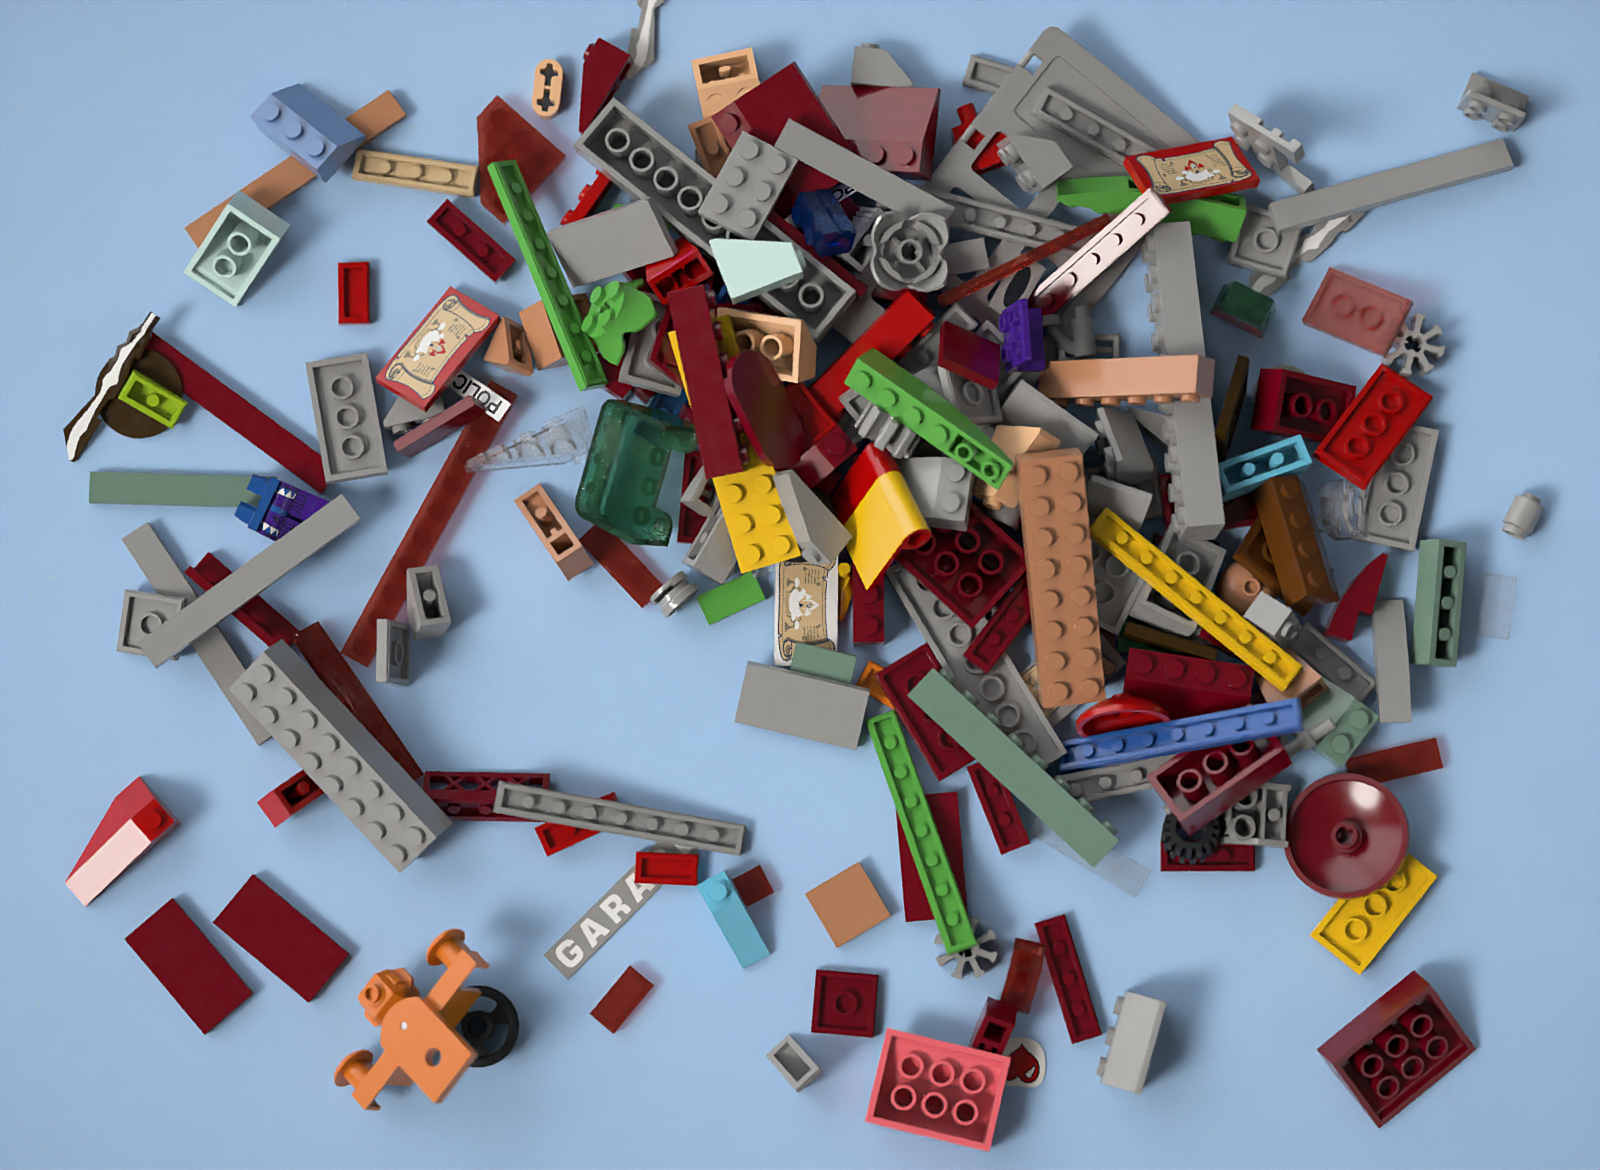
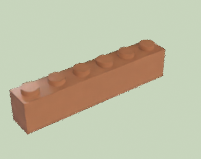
(1128, 380)

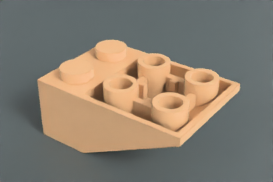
(724, 79)

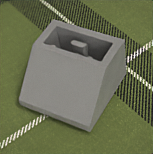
(1034, 160)
(1122, 446)

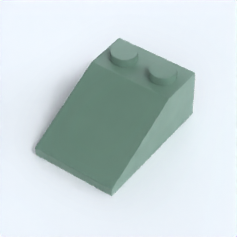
(1351, 720)

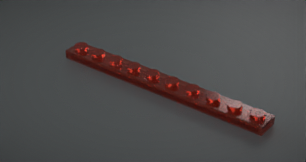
(424, 530)

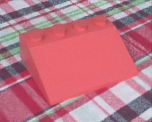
(937, 1090)

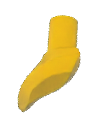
(844, 589)

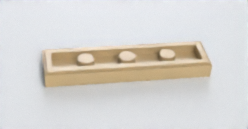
(415, 173)

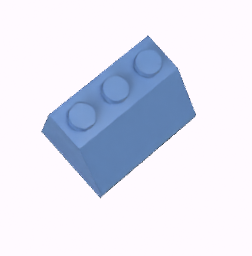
(308, 130)

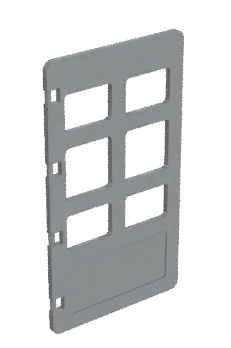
(1089, 83)

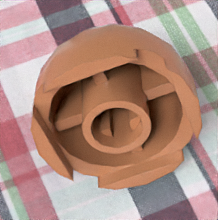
(1239, 588)

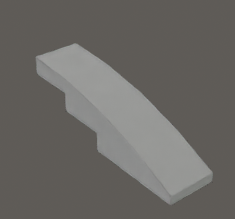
(1391, 661)

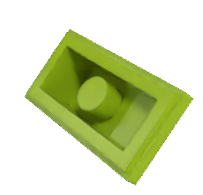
(152, 399)

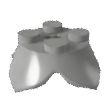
(927, 237)

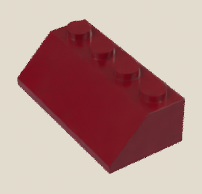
(1187, 684)

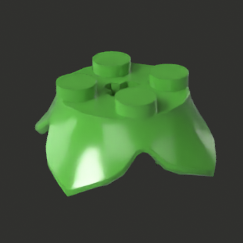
(614, 312)

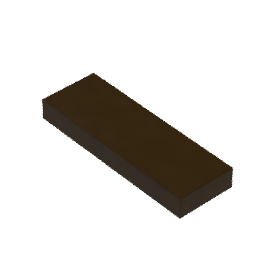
(1167, 642)

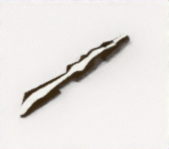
(110, 384)

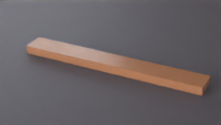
(292, 176)

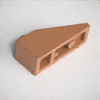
(554, 532)

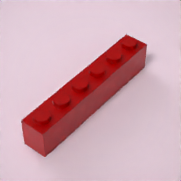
(887, 334)

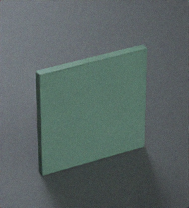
(823, 662)

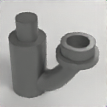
(1083, 333)

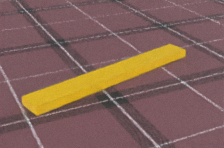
(1194, 599)

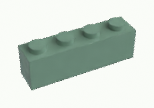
(1438, 603)

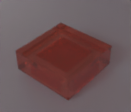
(753, 886)

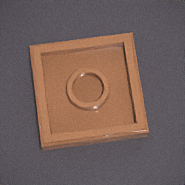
(847, 904)

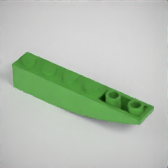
(1210, 216)
(928, 415)

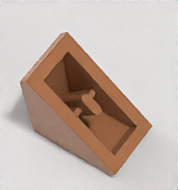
(510, 348)

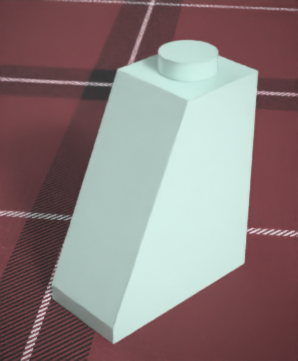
(756, 266)

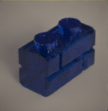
(823, 222)

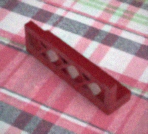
(255, 615)
(477, 803)

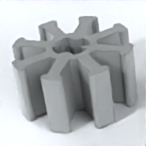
(1422, 350)
(886, 431)
(974, 951)

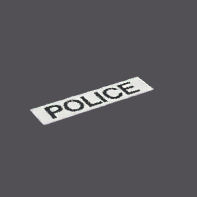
(467, 385)

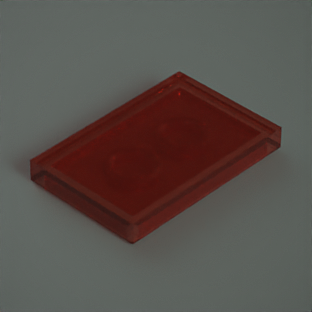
(1357, 312)

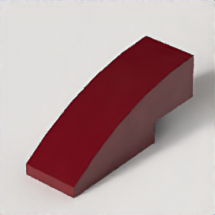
(1356, 600)

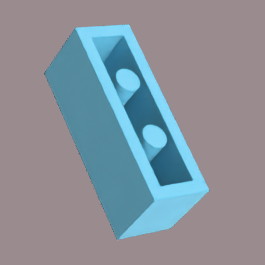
(1254, 468)

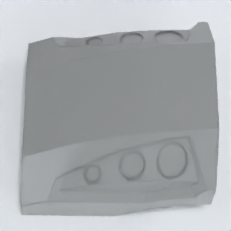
(1257, 818)

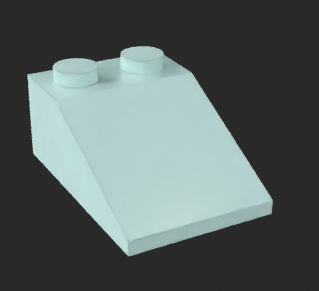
(236, 248)

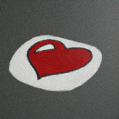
(1026, 1062)

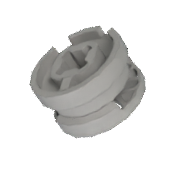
(677, 596)

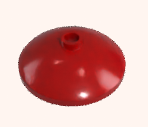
(1118, 714)

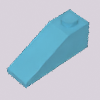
(733, 919)

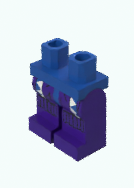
(275, 505)

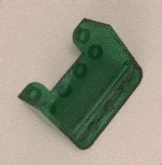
(628, 471)

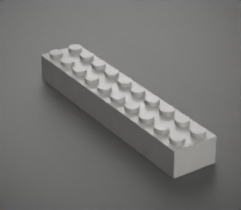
(650, 166)
(1187, 425)

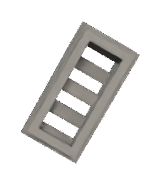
(695, 490)

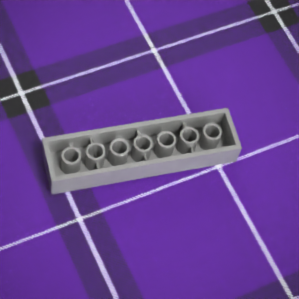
(340, 755)

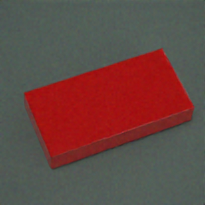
(354, 293)
(666, 868)

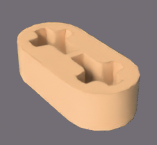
(540, 88)

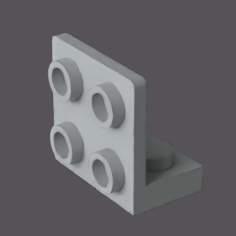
(1493, 103)

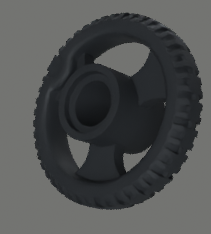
(503, 1013)

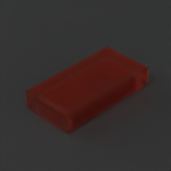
(621, 999)

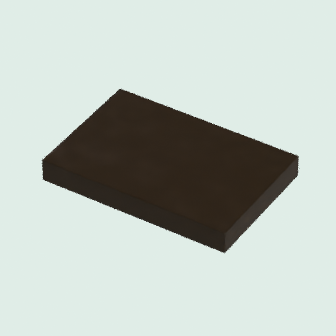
(1232, 408)

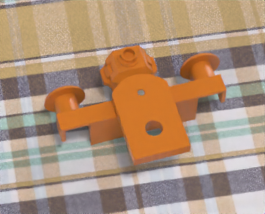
(416, 1026)

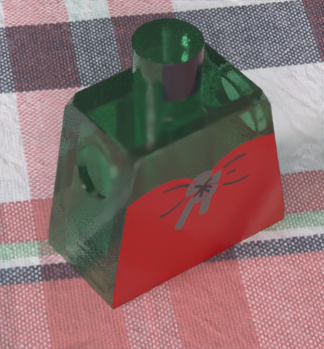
(1244, 308)

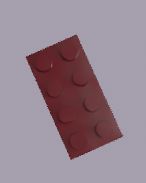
(1213, 779)

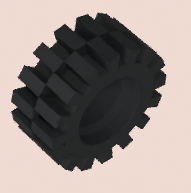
(1189, 850)

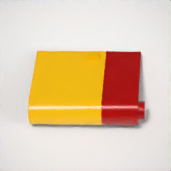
(878, 513)

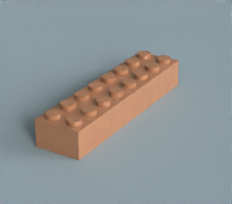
(1060, 577)

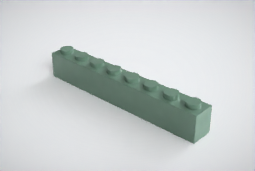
(1013, 767)

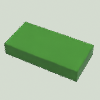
(730, 598)

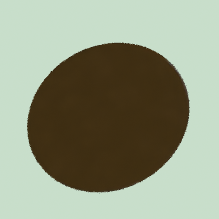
(129, 420)

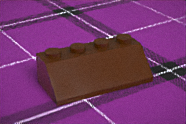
(1295, 542)

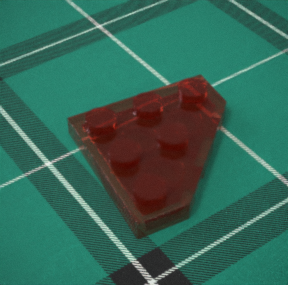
(509, 136)

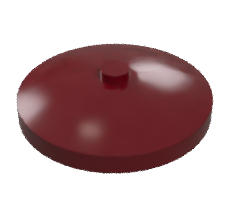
(1346, 836)

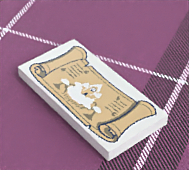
(804, 607)

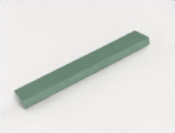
(171, 489)

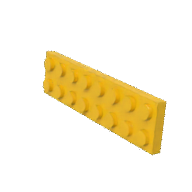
(750, 498)

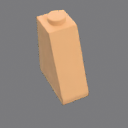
(1013, 441)

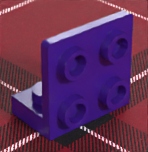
(1022, 338)

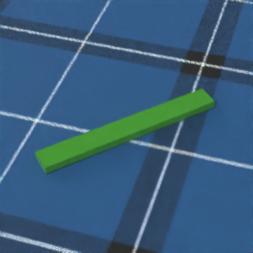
(547, 275)
(921, 833)

